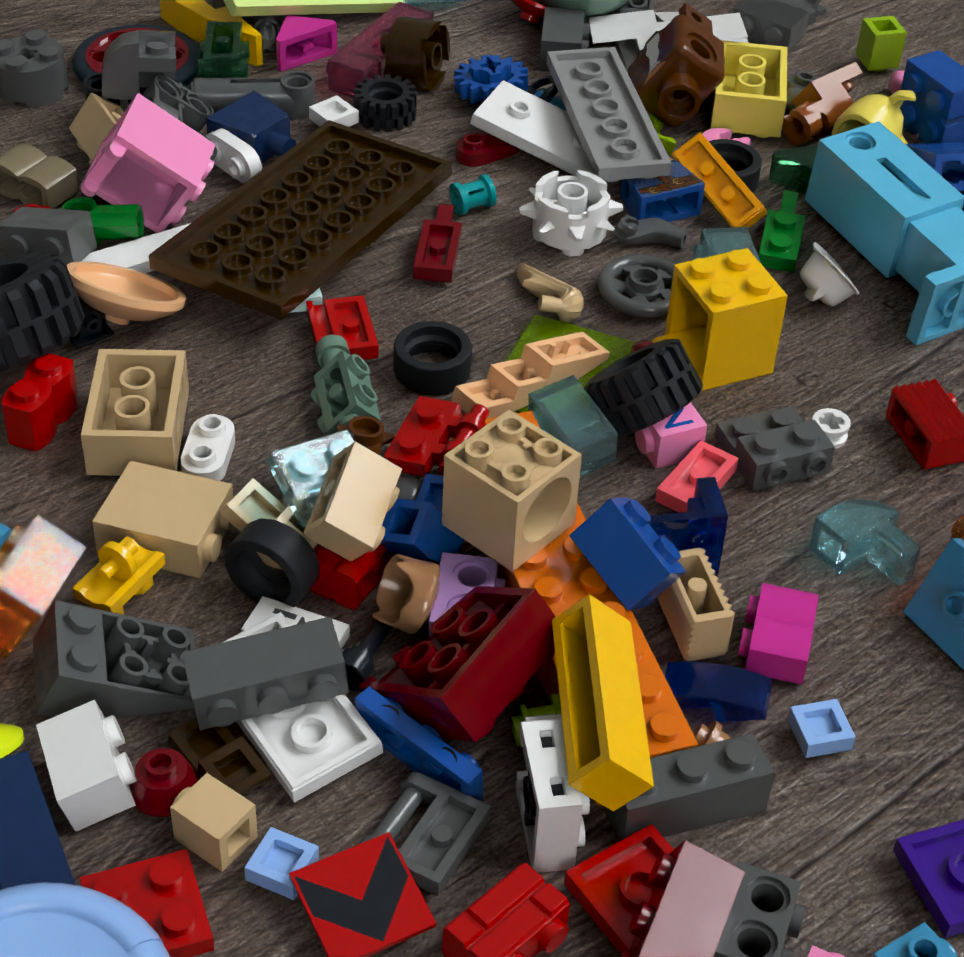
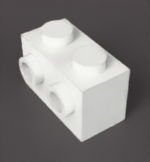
(86, 764)

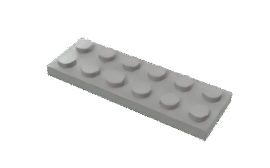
(608, 114)

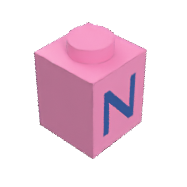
(672, 437)

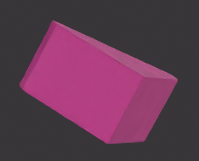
(304, 41)

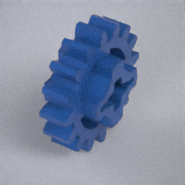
(482, 76)

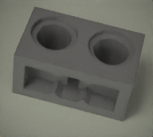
(760, 931)

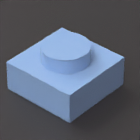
(821, 728)
(276, 858)

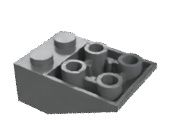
(109, 657)

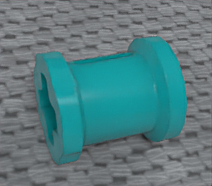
(472, 194)

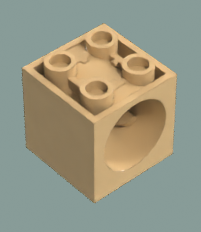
(510, 489)

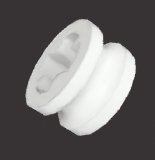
(834, 424)

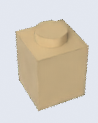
(214, 821)

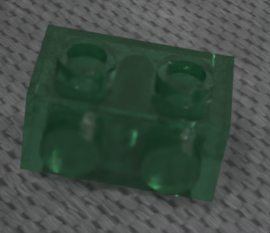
(224, 51)

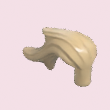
(553, 294)

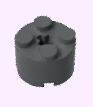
(32, 69)

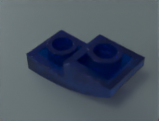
(729, 690)

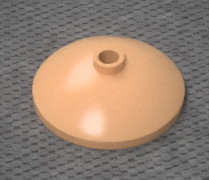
(124, 292)

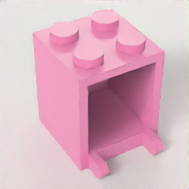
(150, 163)

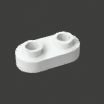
(235, 155)
(209, 447)

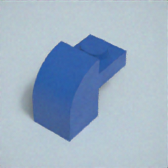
(416, 525)

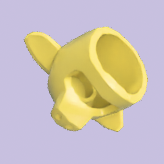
(873, 109)

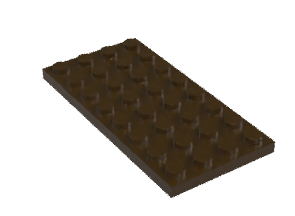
(301, 218)

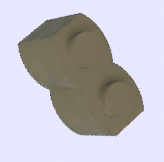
(36, 177)

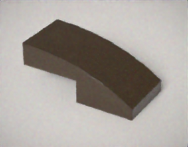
(220, 755)

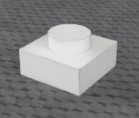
(335, 110)

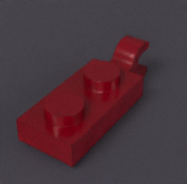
(438, 247)

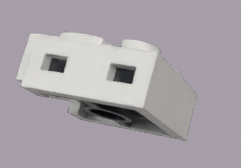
(547, 803)

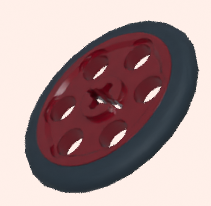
(92, 50)

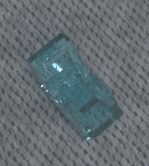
(863, 532)

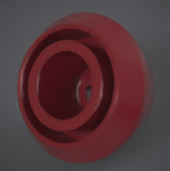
(160, 778)

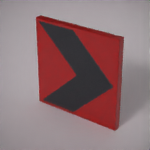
(362, 899)

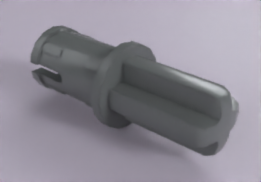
(269, 29)

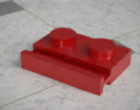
(346, 318)

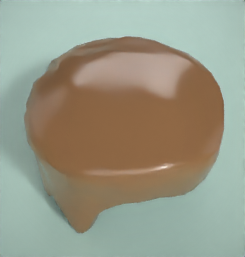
(407, 593)

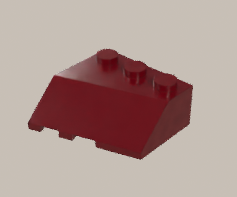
(472, 662)

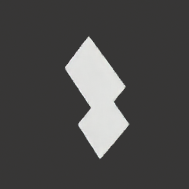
(643, 25)

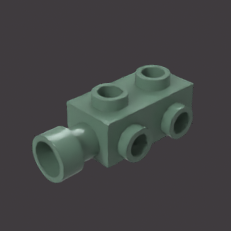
(341, 385)

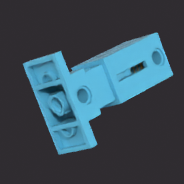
(897, 218)

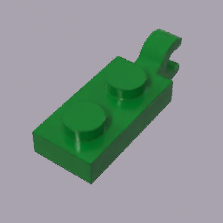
(782, 235)

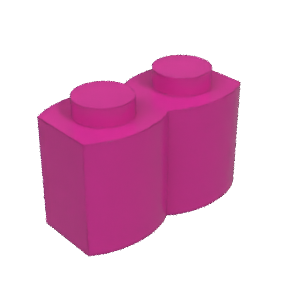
(780, 632)

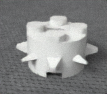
(571, 211)

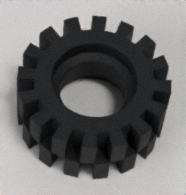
(385, 102)

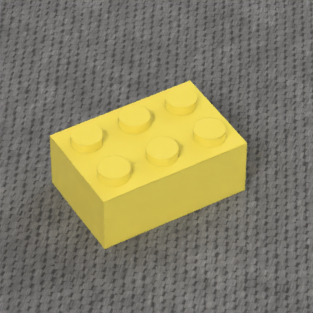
(753, 90)

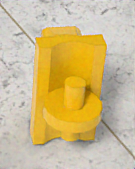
(122, 573)

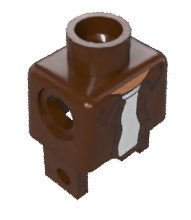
(681, 59)

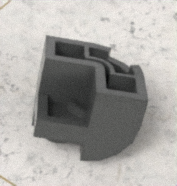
(135, 61)

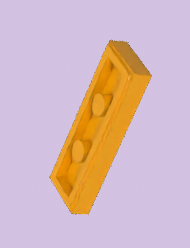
(722, 185)

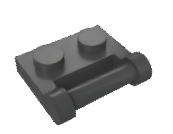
(442, 833)

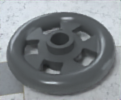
(644, 283)

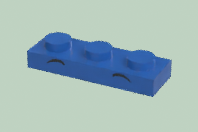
(419, 745)

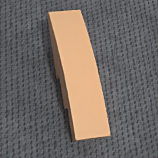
(538, 367)

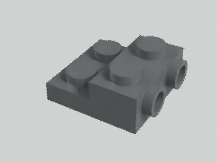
(776, 447)

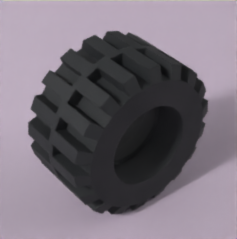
(645, 386)

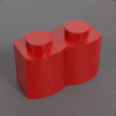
(40, 402)

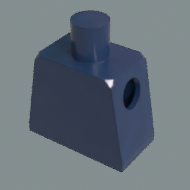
(256, 123)

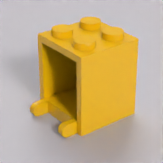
(726, 316)

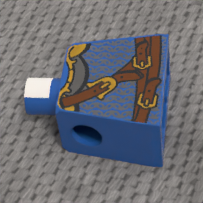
(664, 196)

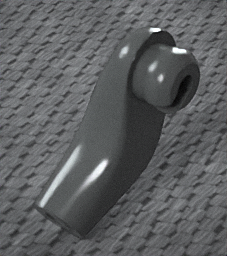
(650, 231)

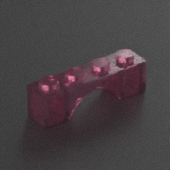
(363, 54)

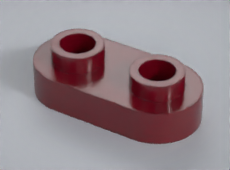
(481, 149)

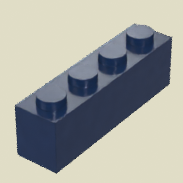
(27, 833)

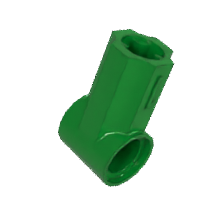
(111, 221)

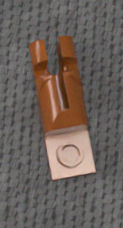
(820, 105)

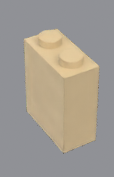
(167, 515)

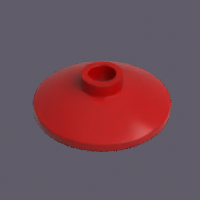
(530, 10)

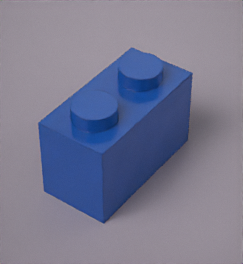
(628, 552)

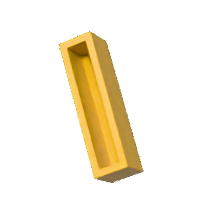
(601, 704)

